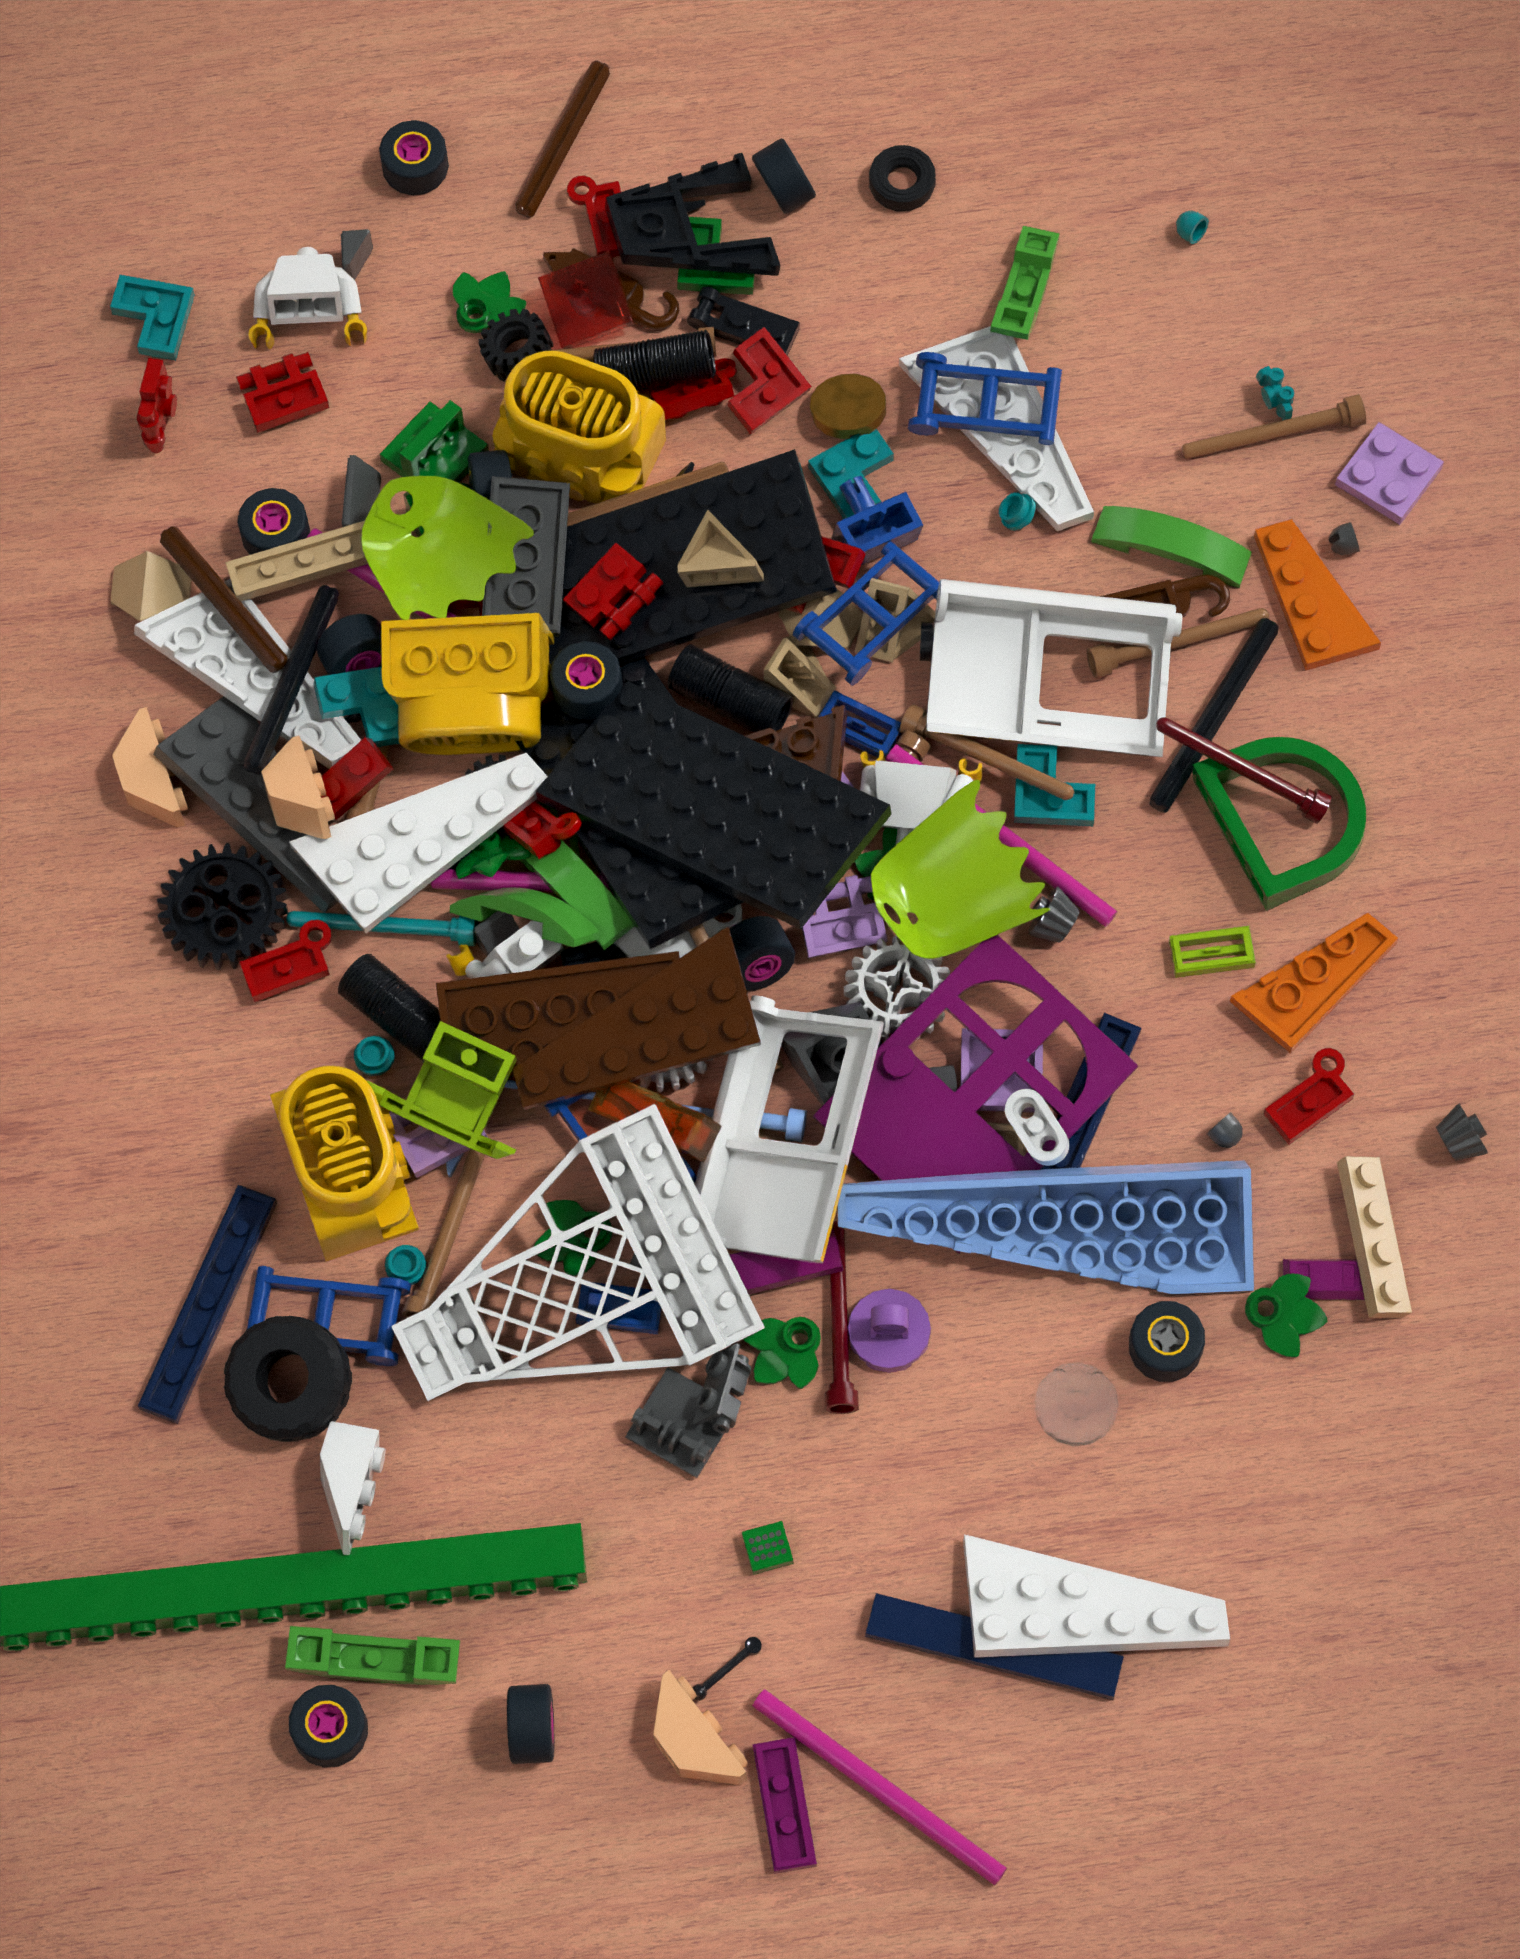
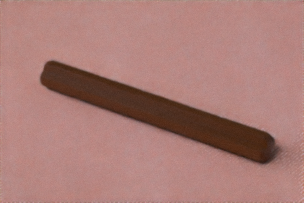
(562, 139)
(223, 599)

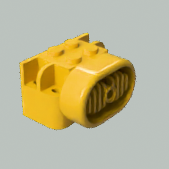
(578, 426)
(467, 681)
(345, 1160)

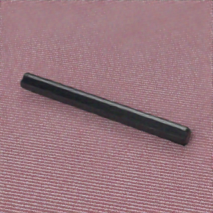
(291, 680)
(1215, 713)

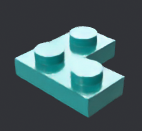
(162, 307)
(847, 460)
(363, 694)
(1041, 807)

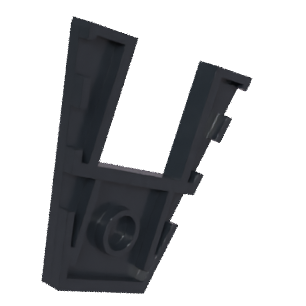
(656, 230)

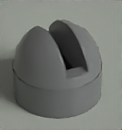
(1344, 540)
(1227, 1131)

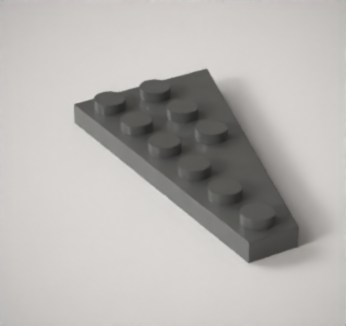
(210, 761)

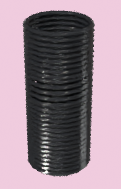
(668, 360)
(736, 695)
(406, 1013)

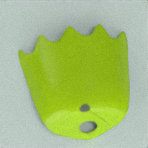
(452, 554)
(954, 880)

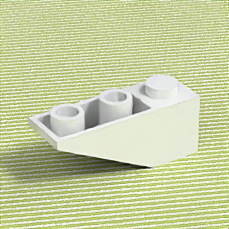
(346, 1473)

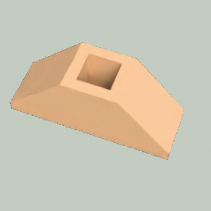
(143, 775)
(297, 792)
(692, 1738)

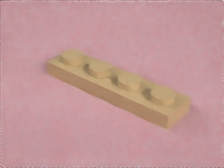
(297, 562)
(1374, 1237)

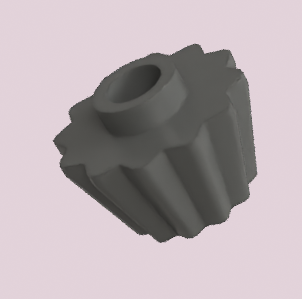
(1058, 920)
(1462, 1134)

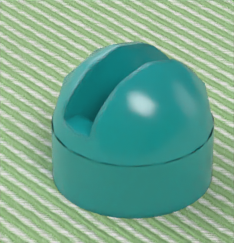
(1192, 226)

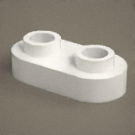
(1038, 1128)

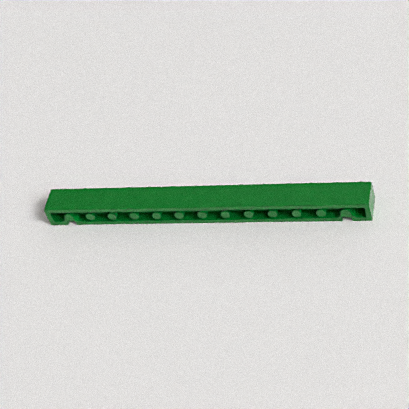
(291, 1585)

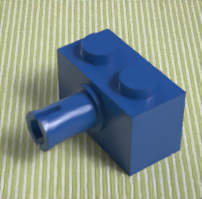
(877, 524)

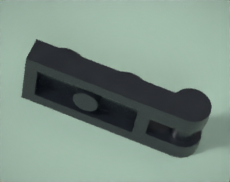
(740, 320)

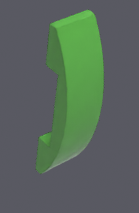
(1026, 283)
(1172, 539)
(582, 890)
(560, 920)
(372, 1658)

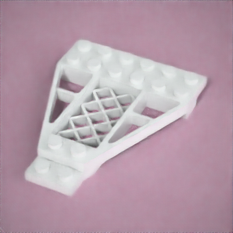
(669, 1236)

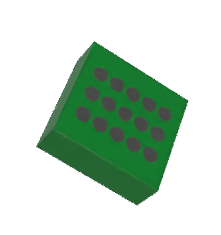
(767, 1547)

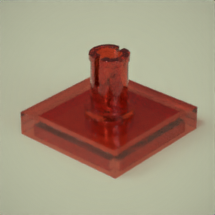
(586, 300)

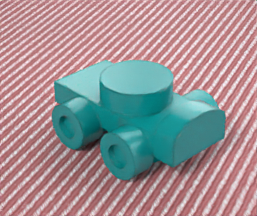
(1273, 393)

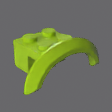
(456, 1090)

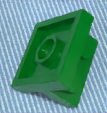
(434, 444)

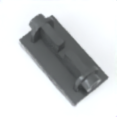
(725, 1374)

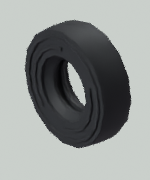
(899, 157)

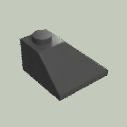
(821, 1056)

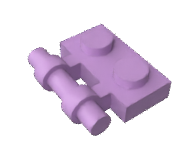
(844, 928)

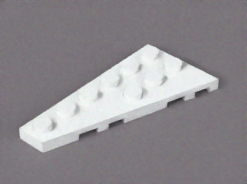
(1031, 467)
(212, 651)
(400, 848)
(1058, 1606)

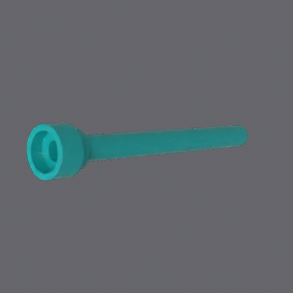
(458, 929)

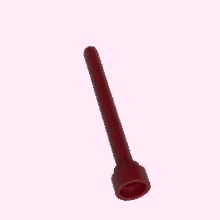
(1311, 803)
(841, 1396)

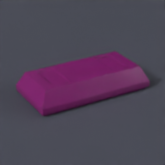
(1329, 1278)

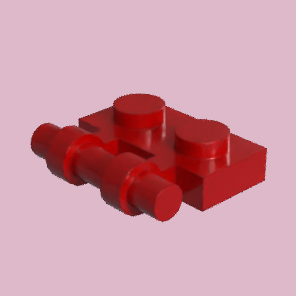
(286, 399)
(155, 405)
(606, 585)

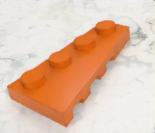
(1313, 603)
(1303, 992)

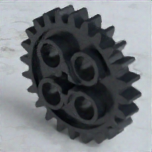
(201, 933)

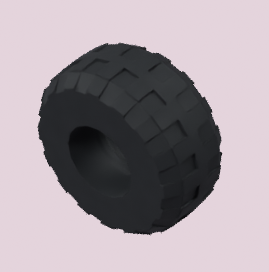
(252, 1361)

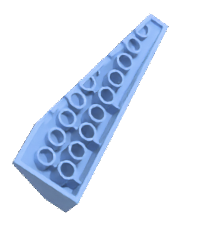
(1128, 1224)

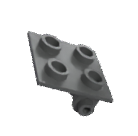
(667, 1427)

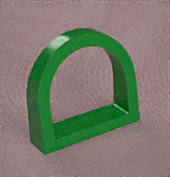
(1281, 888)

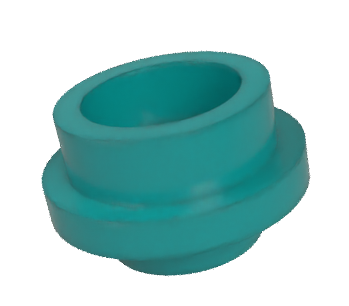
(1017, 511)
(374, 1055)
(406, 1263)

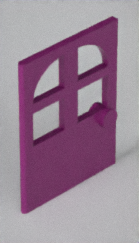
(924, 1128)

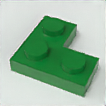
(709, 232)

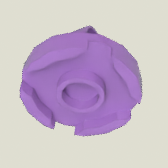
(889, 1330)

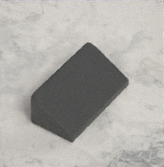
(361, 490)

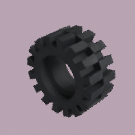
(507, 331)

